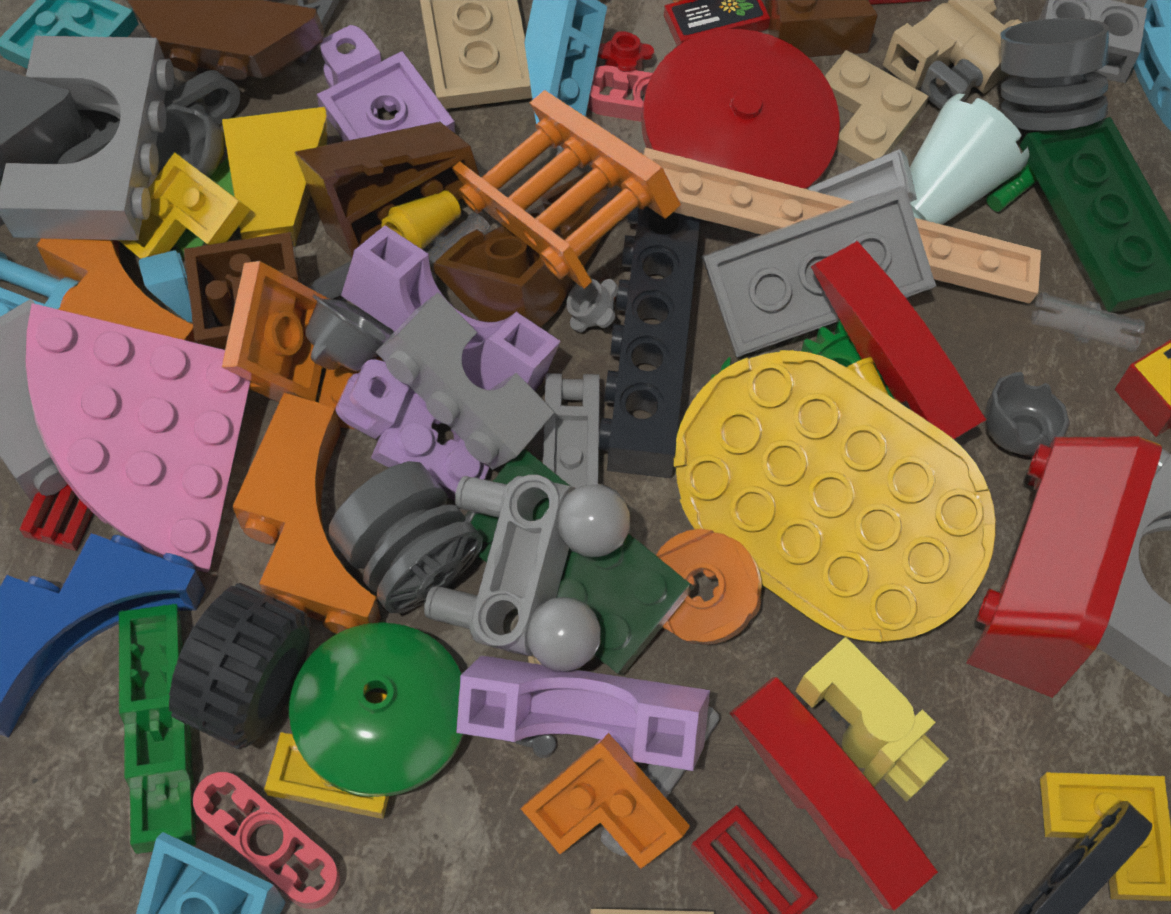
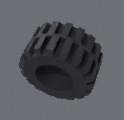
(239, 665)

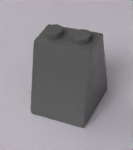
(36, 122)

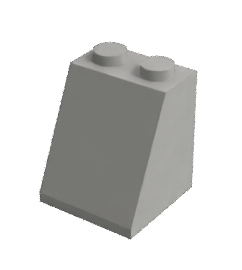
(20, 439)

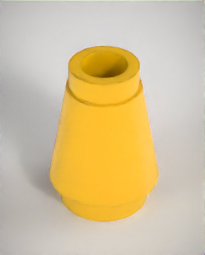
(423, 218)

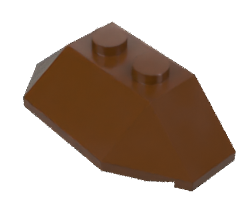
(230, 35)

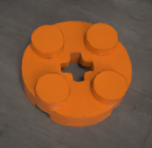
(734, 599)

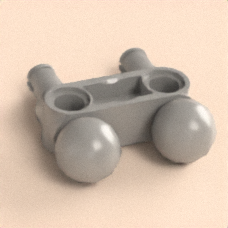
(529, 564)

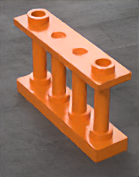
(584, 144)

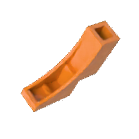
(106, 288)
(285, 504)

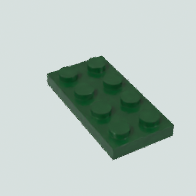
(1105, 211)
(626, 589)

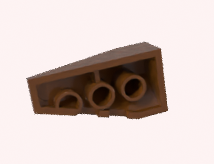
(505, 276)

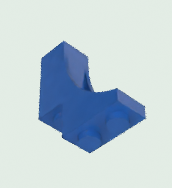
(49, 623)

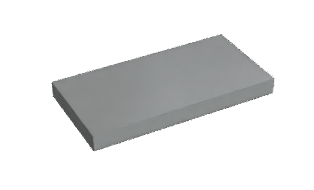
(768, 280)

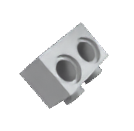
(1124, 24)

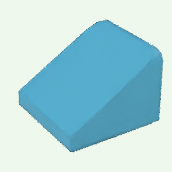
(168, 281)

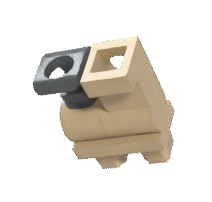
(956, 34)

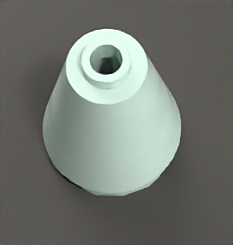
(963, 159)

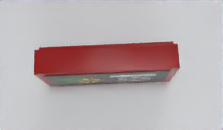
(697, 17)

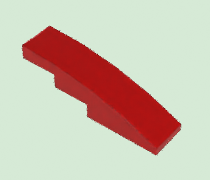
(897, 339)
(834, 793)

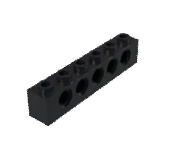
(650, 443)

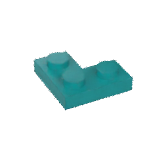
(65, 18)

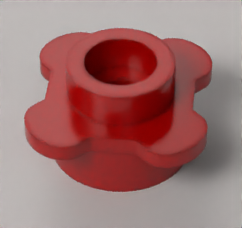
(625, 52)

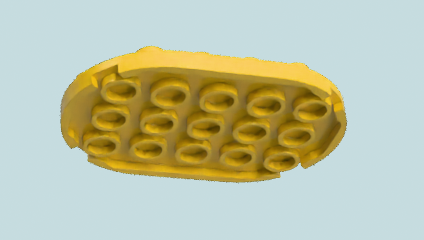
(836, 495)

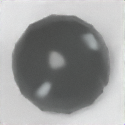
(193, 137)
(1024, 415)

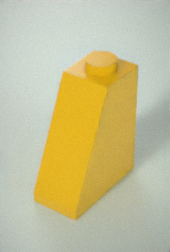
(267, 170)

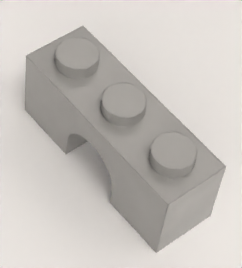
(429, 359)

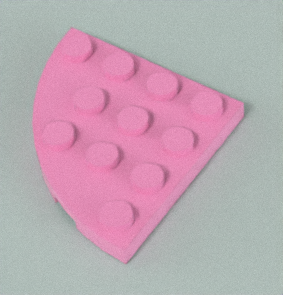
(137, 426)

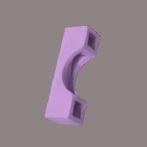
(394, 278)
(524, 699)

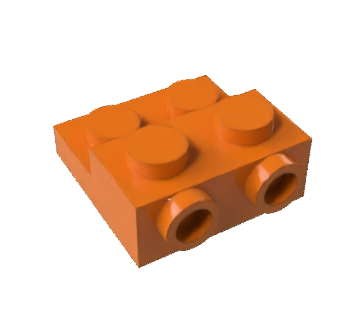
(269, 334)

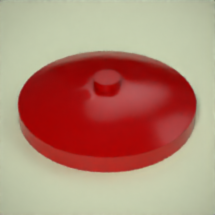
(743, 107)

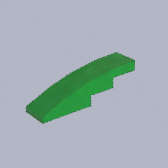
(155, 743)

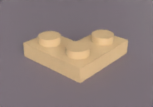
(880, 104)

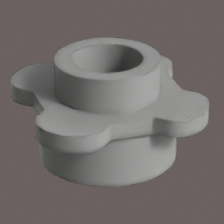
(592, 305)

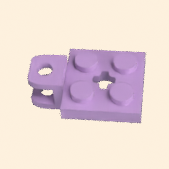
(364, 84)
(386, 407)

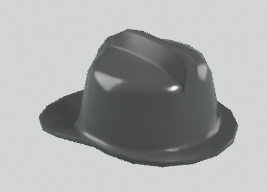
(344, 335)

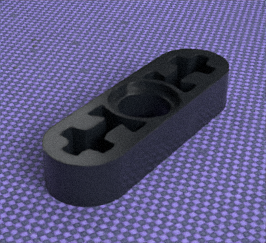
(1090, 863)

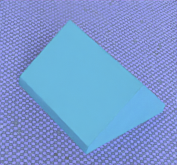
(195, 882)

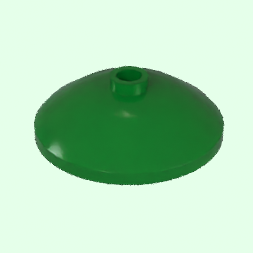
(383, 744)

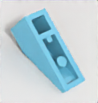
(564, 48)

